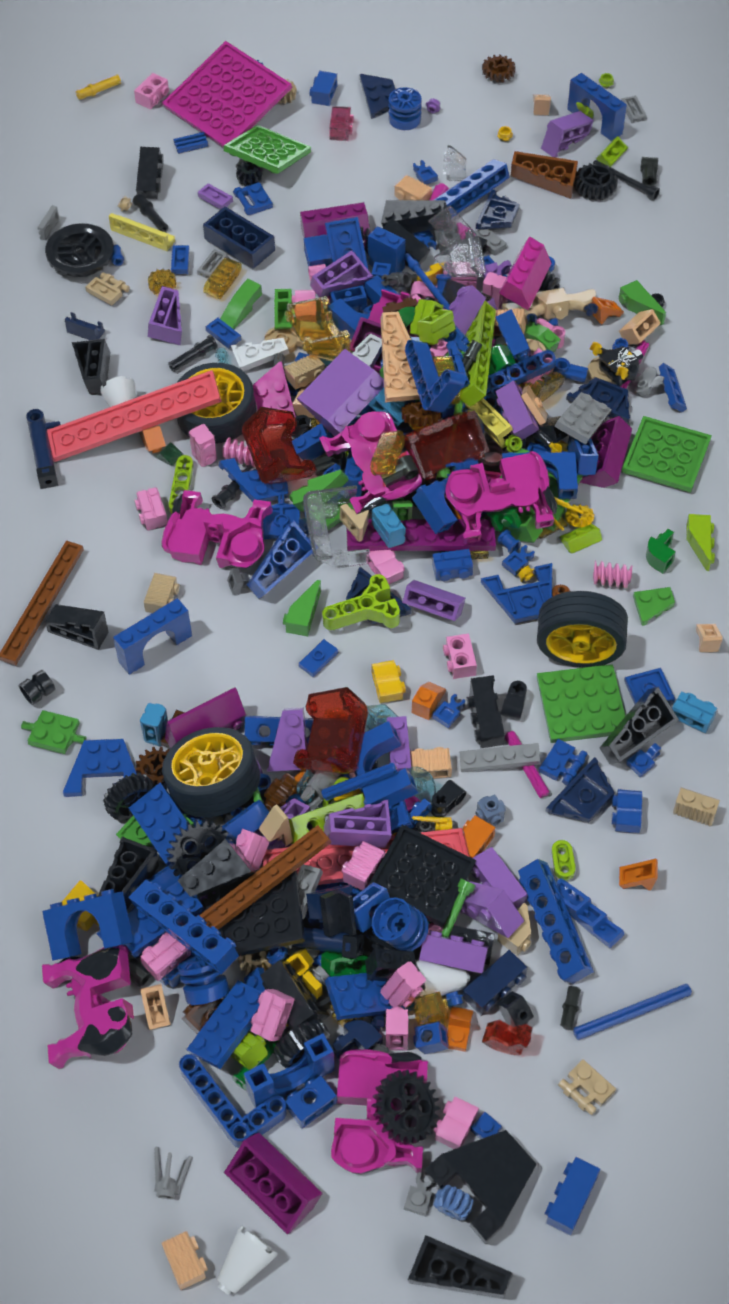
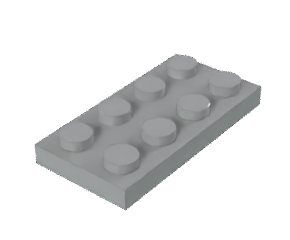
(583, 418)

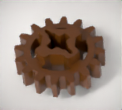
(498, 68)
(417, 415)
(150, 764)
(278, 791)

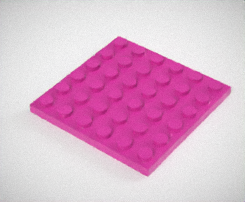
(227, 94)

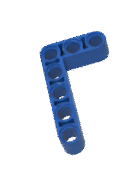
(525, 374)
(434, 391)
(224, 1106)

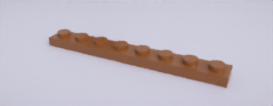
(41, 603)
(266, 878)

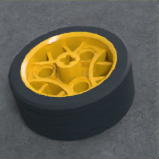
(226, 417)
(582, 629)
(211, 772)

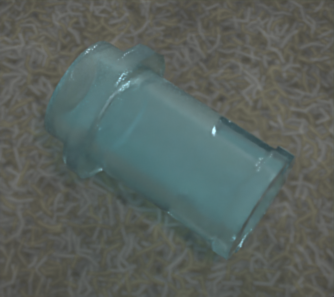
(221, 355)

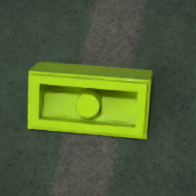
(612, 152)
(581, 538)

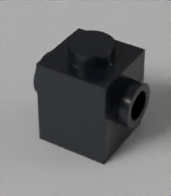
(515, 1009)

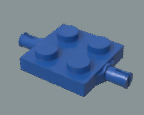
(280, 517)

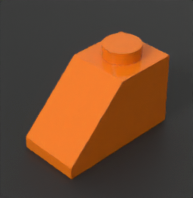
(153, 439)
(427, 700)
(477, 835)

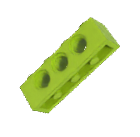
(317, 817)

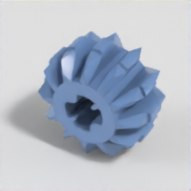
(453, 1202)

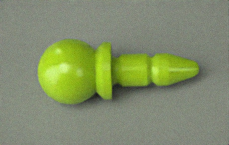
(585, 109)

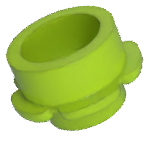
(606, 80)
(517, 442)

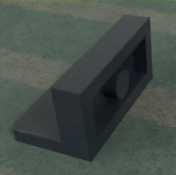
(337, 913)

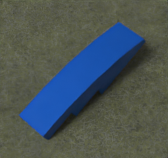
(588, 915)

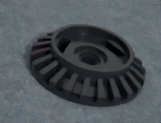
(63, 245)

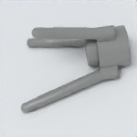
(166, 1187)

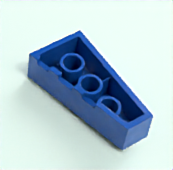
(284, 556)

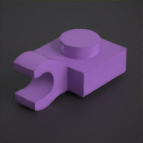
(503, 268)

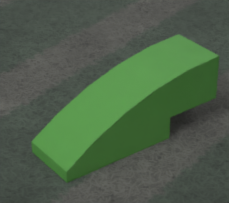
(282, 298)
(241, 303)
(327, 481)

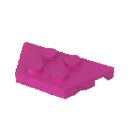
(273, 390)

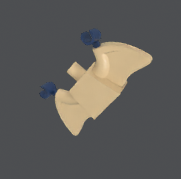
(557, 304)

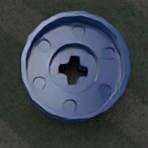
(405, 108)
(400, 924)
(201, 982)

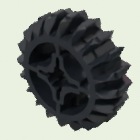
(595, 181)
(126, 793)
(291, 1046)

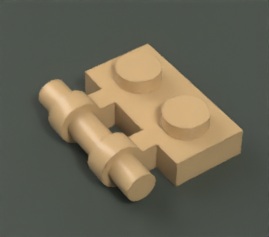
(104, 290)
(591, 1082)

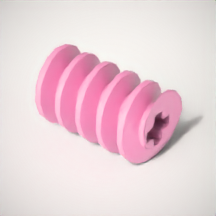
(236, 451)
(612, 574)

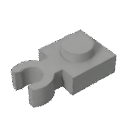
(418, 1197)

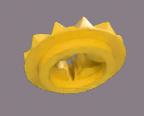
(585, 520)

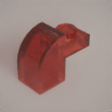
(506, 1038)

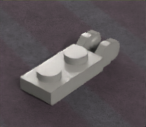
(316, 784)

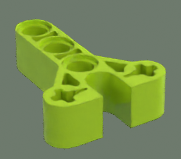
(382, 612)

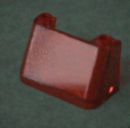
(446, 442)
(272, 447)
(335, 732)

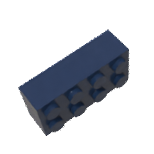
(239, 237)

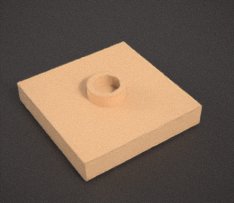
(534, 405)

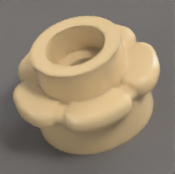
(125, 203)

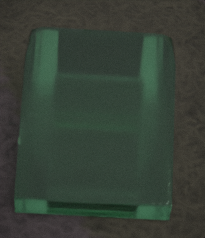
(169, 454)

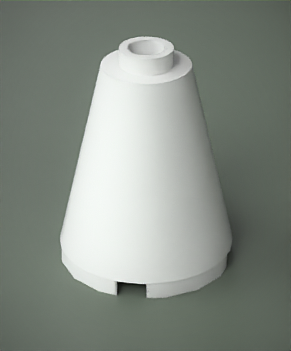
(118, 390)
(441, 978)
(244, 1261)

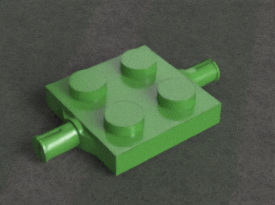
(53, 732)

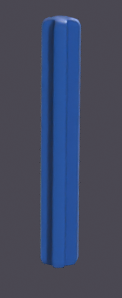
(359, 781)

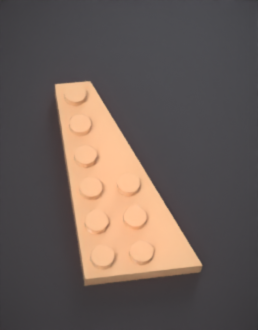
(397, 373)

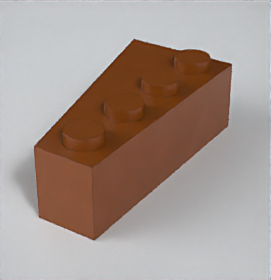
(545, 172)

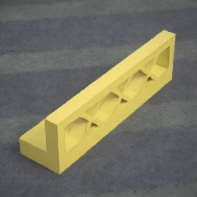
(141, 232)
(493, 422)

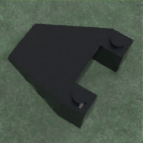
(493, 1171)

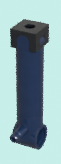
(41, 447)
(340, 943)

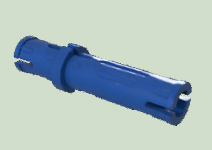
(457, 357)

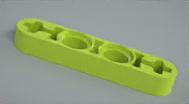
(179, 471)

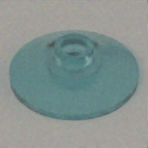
(428, 785)

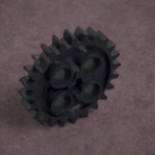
(197, 834)
(418, 1122)

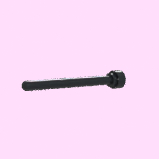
(652, 191)

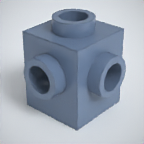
(491, 810)

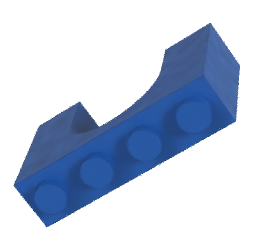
(612, 109)
(345, 317)
(513, 336)
(563, 468)
(434, 507)
(131, 642)
(392, 788)
(107, 909)
(315, 1062)

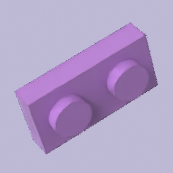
(215, 196)

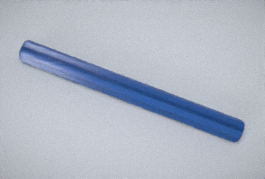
(632, 1011)

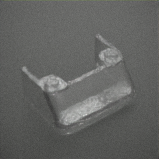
(463, 251)
(321, 506)

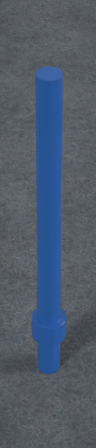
(415, 267)

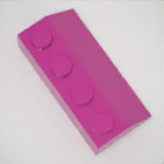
(526, 273)

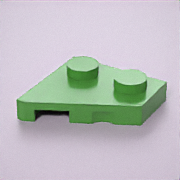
(652, 603)

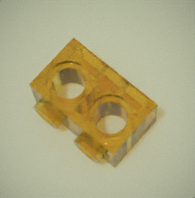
(431, 1009)

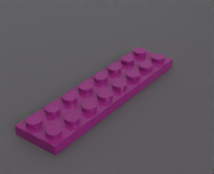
(422, 538)

